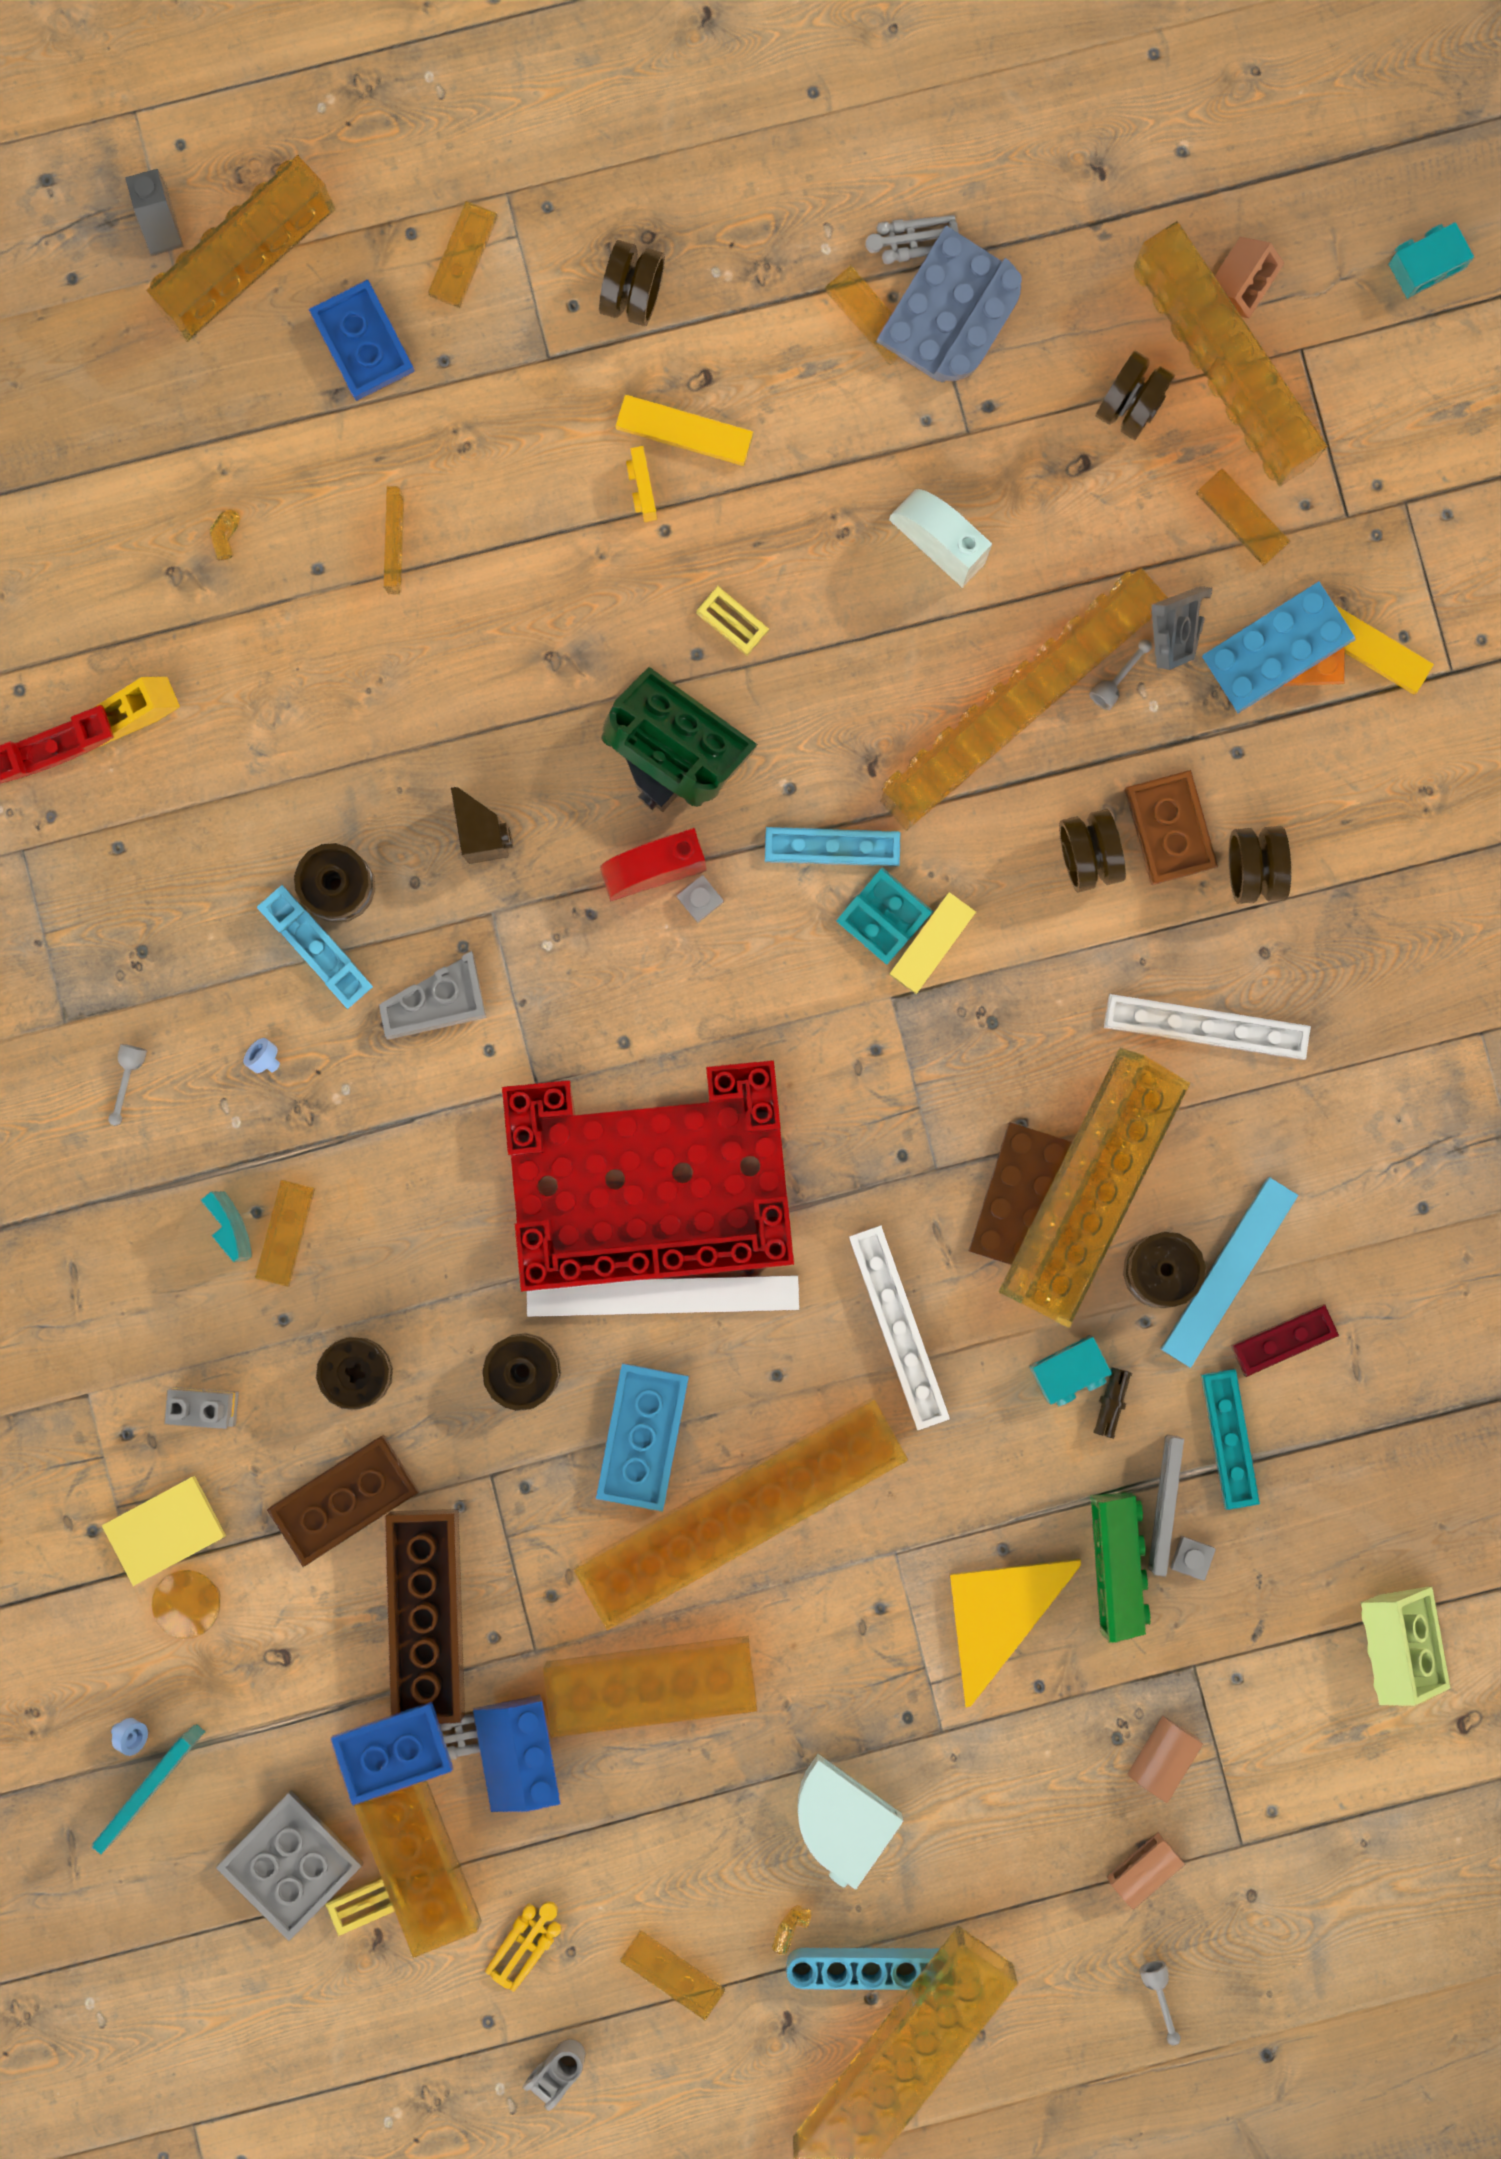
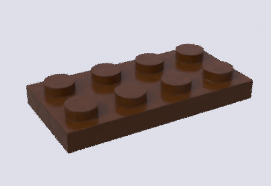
(1016, 1191)

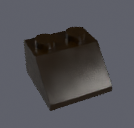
(479, 830)

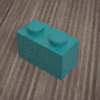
(1430, 259)
(1070, 1371)

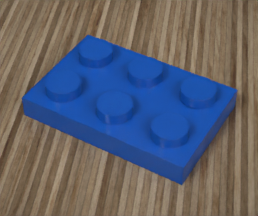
(361, 340)
(392, 1753)

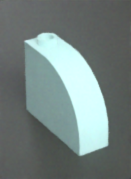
(942, 535)
(843, 1822)

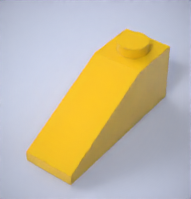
(139, 705)

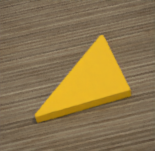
(997, 1612)

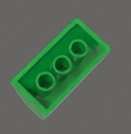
(1119, 1566)

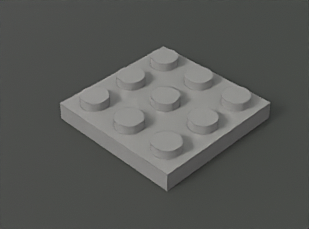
(290, 1865)

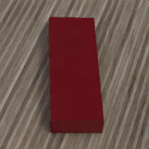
(1284, 1340)

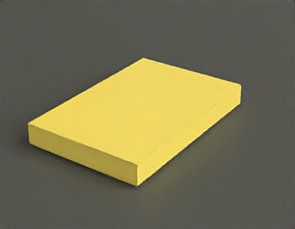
(163, 1530)

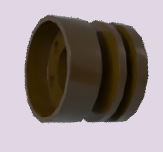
(337, 1383)

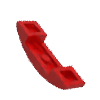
(55, 746)

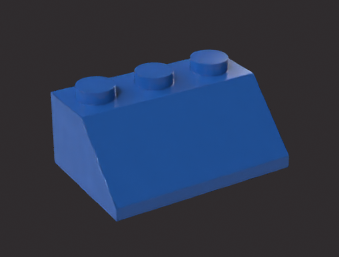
(516, 1755)

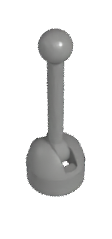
(1106, 693)
(130, 1059)
(1155, 1977)

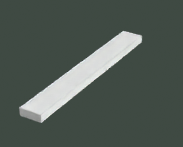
(668, 1296)

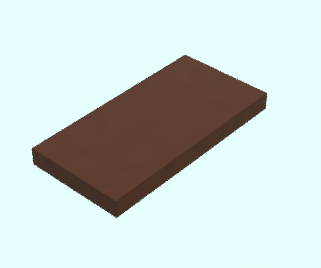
(343, 1500)

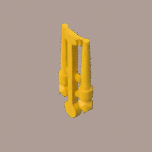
(547, 1913)

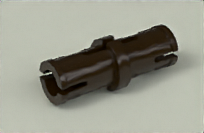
(1112, 1403)

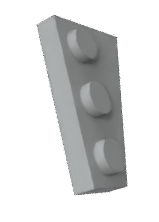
(438, 1002)

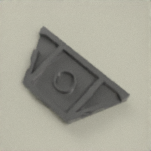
(1178, 627)

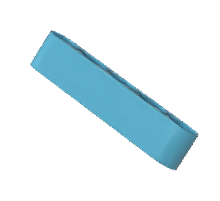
(854, 1959)

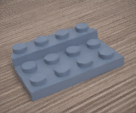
(952, 309)

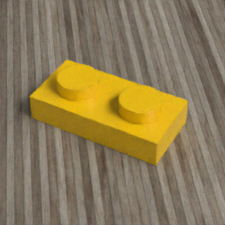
(638, 471)

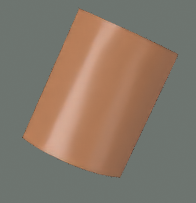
(1249, 273)
(1165, 1759)
(1145, 1871)

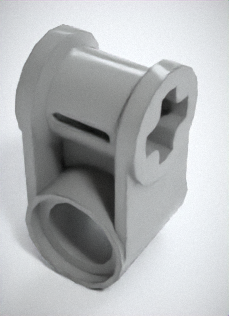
(552, 2077)

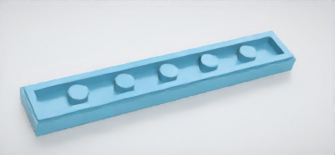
(1229, 1272)

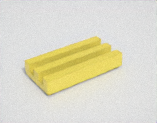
(718, 626)
(353, 1894)

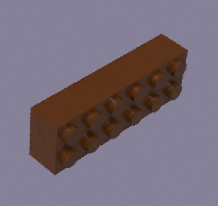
(425, 1612)

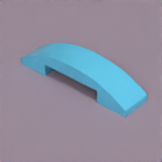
(315, 946)

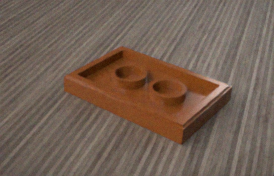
(1171, 827)

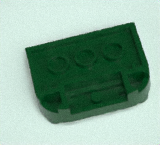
(675, 738)

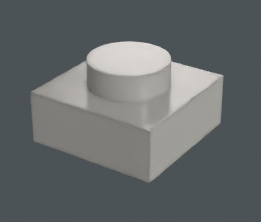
(700, 899)
(1192, 1558)

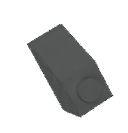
(154, 211)

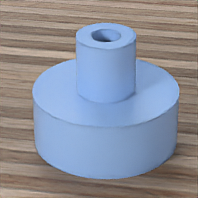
(261, 1056)
(129, 1736)

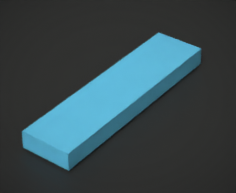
(832, 846)

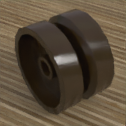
(631, 282)
(1135, 395)
(1092, 850)
(1259, 864)
(316, 874)
(1144, 1275)
(501, 1374)

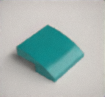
(884, 916)
(233, 1233)

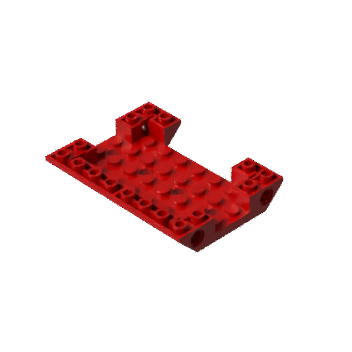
(652, 1221)

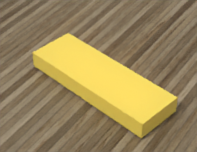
(932, 943)

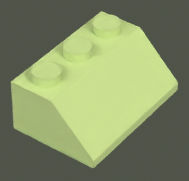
(1405, 1646)

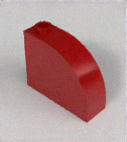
(653, 864)

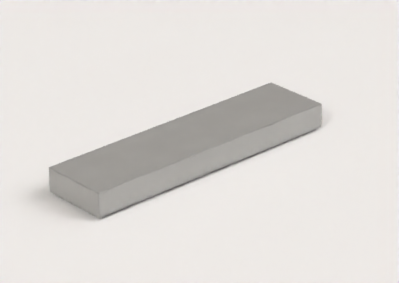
(1166, 1505)

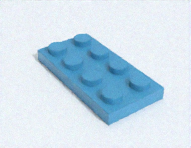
(1278, 647)
(642, 1437)

